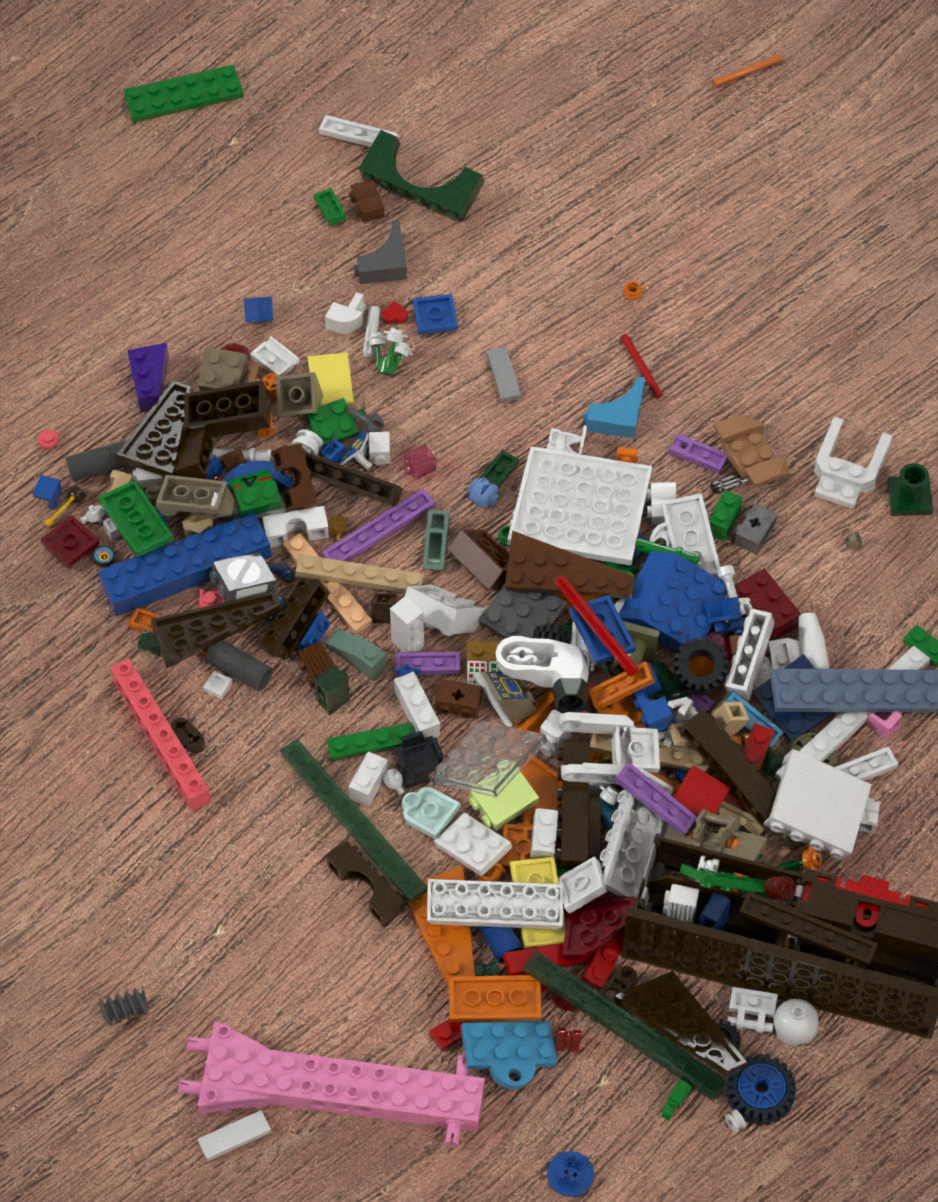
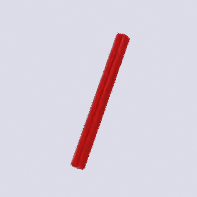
(597, 626)

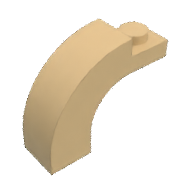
(729, 717)

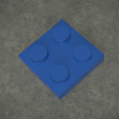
(435, 314)

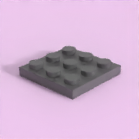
(521, 612)

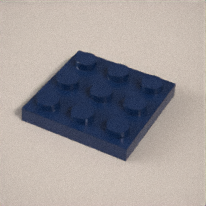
(791, 723)

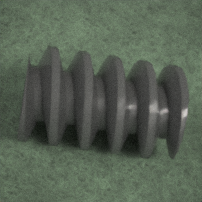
(124, 1006)

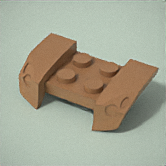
(749, 451)

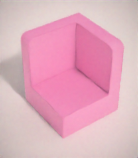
(883, 723)

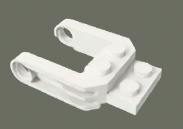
(844, 480)
(629, 744)

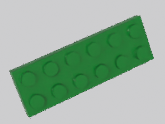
(183, 93)

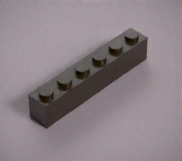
(353, 480)
(730, 765)
(574, 808)

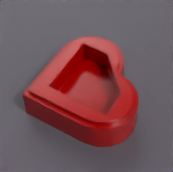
(394, 313)

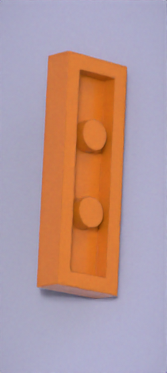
(621, 687)

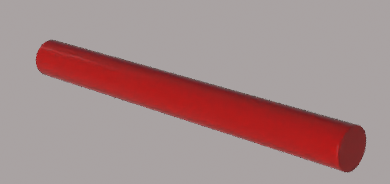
(641, 366)

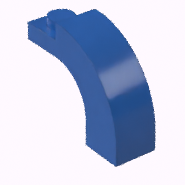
(282, 482)

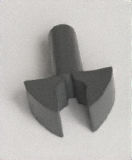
(368, 421)

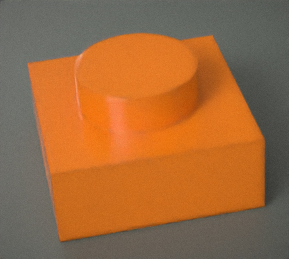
(627, 454)

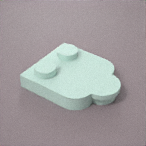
(429, 810)

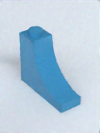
(618, 416)

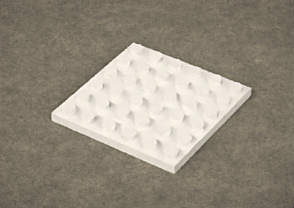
(582, 504)

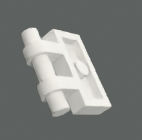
(752, 1003)

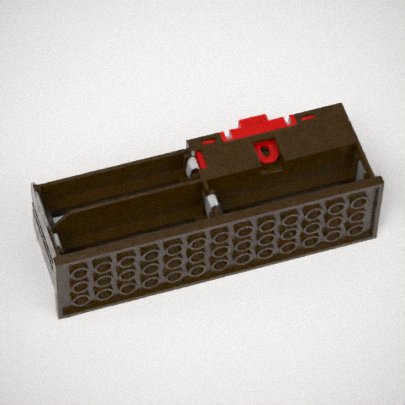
(892, 992)

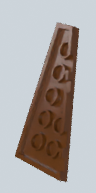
(537, 565)

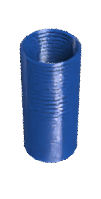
(502, 942)

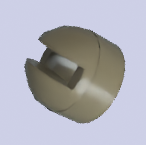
(854, 540)

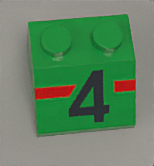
(255, 493)

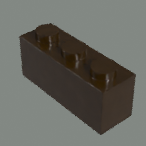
(195, 454)

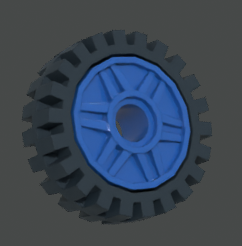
(767, 1105)

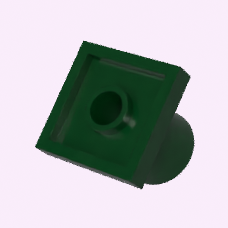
(910, 491)

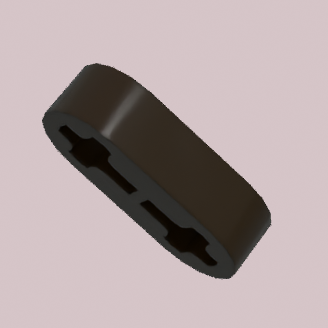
(191, 732)

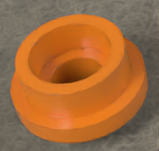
(632, 286)

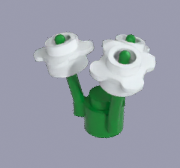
(401, 350)

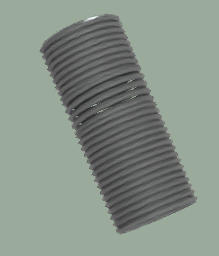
(93, 462)
(239, 665)

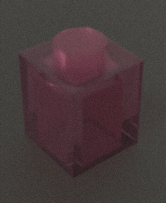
(419, 462)

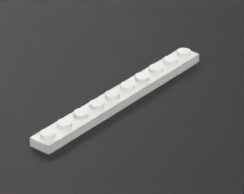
(848, 722)

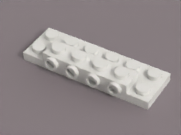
(630, 842)

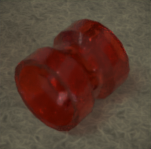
(779, 887)
(568, 1039)

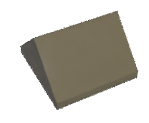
(298, 394)

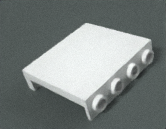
(818, 805)

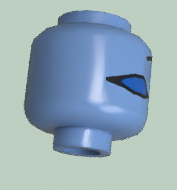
(483, 492)

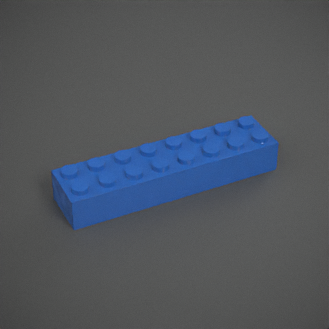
(180, 564)

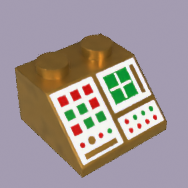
(481, 658)

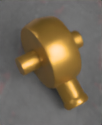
(337, 526)

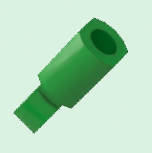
(676, 1099)

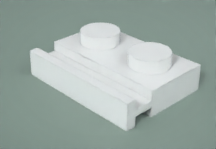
(275, 357)

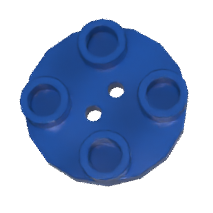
(567, 1184)

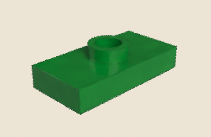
(330, 207)

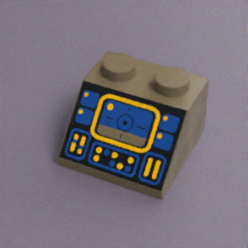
(511, 695)

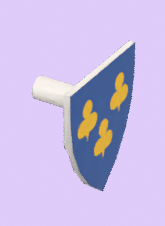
(358, 450)

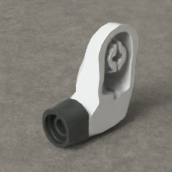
(548, 665)

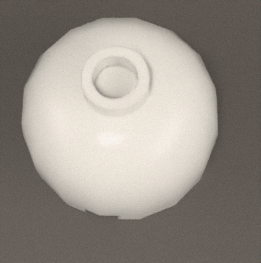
(796, 1022)

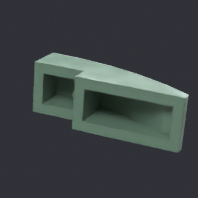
(436, 540)

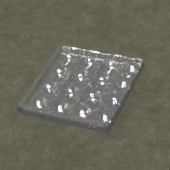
(488, 758)

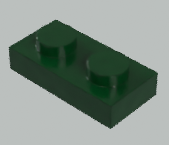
(500, 468)

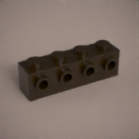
(295, 618)

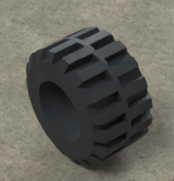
(700, 648)

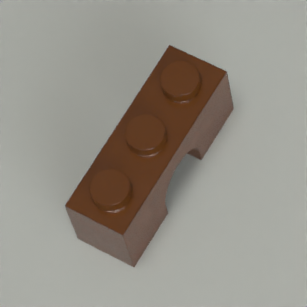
(294, 461)

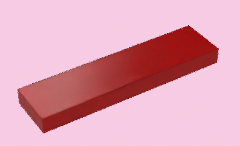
(516, 960)

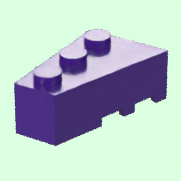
(148, 373)

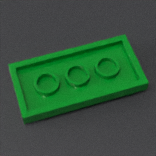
(135, 518)

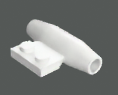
(810, 643)

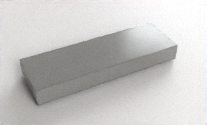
(503, 374)

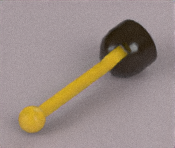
(74, 495)

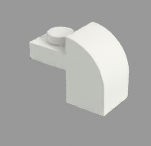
(346, 319)

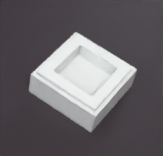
(217, 685)

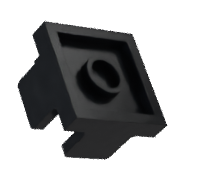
(417, 758)

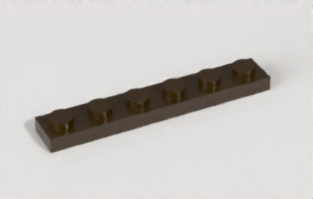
(808, 928)

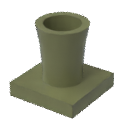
(646, 646)

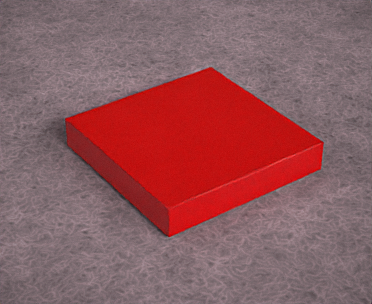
(701, 792)

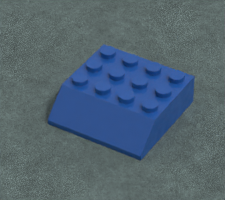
(672, 599)

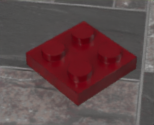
(70, 541)

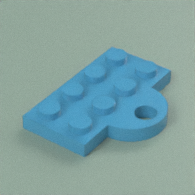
(508, 1049)

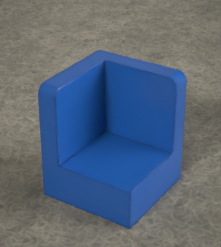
(258, 309)
(48, 489)
(723, 610)

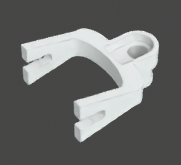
(685, 713)

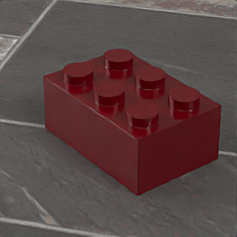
(770, 598)

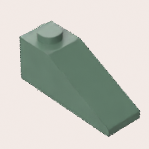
(358, 652)

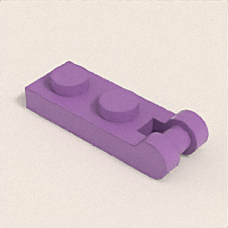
(698, 453)

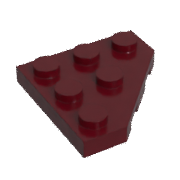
(594, 925)

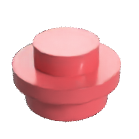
(48, 439)

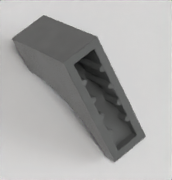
(386, 262)

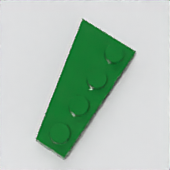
(724, 880)

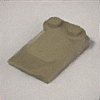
(194, 496)

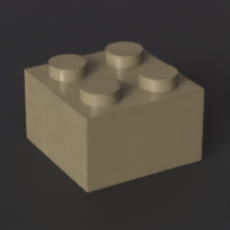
(222, 369)

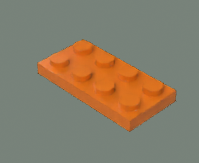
(494, 998)

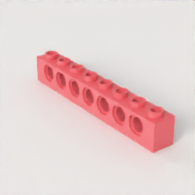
(160, 735)

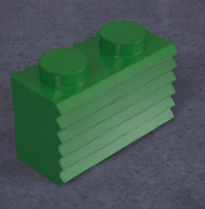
(725, 514)

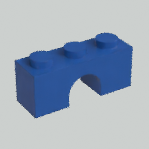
(656, 712)

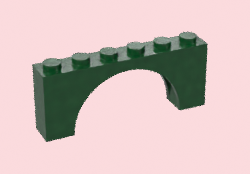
(452, 198)

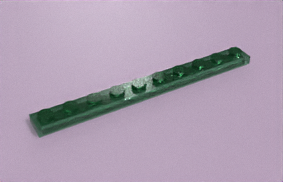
(354, 821)
(624, 1025)

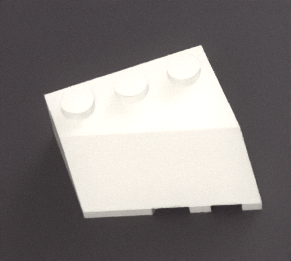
(445, 611)

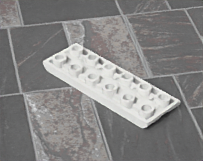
(495, 904)

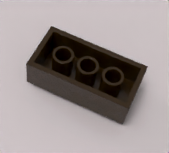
(228, 409)

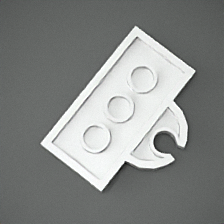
(688, 528)

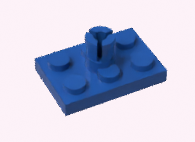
(608, 615)

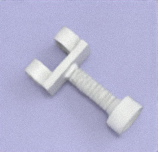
(726, 573)

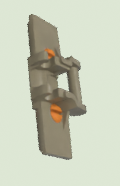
(726, 841)

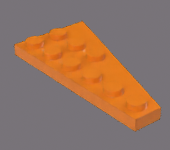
(447, 943)

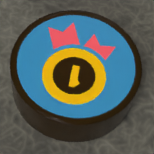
(103, 556)

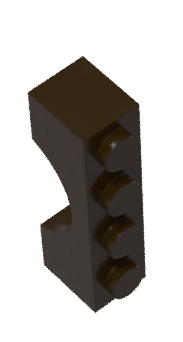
(348, 863)

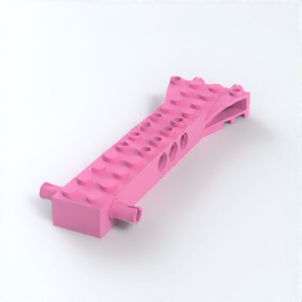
(251, 1075)

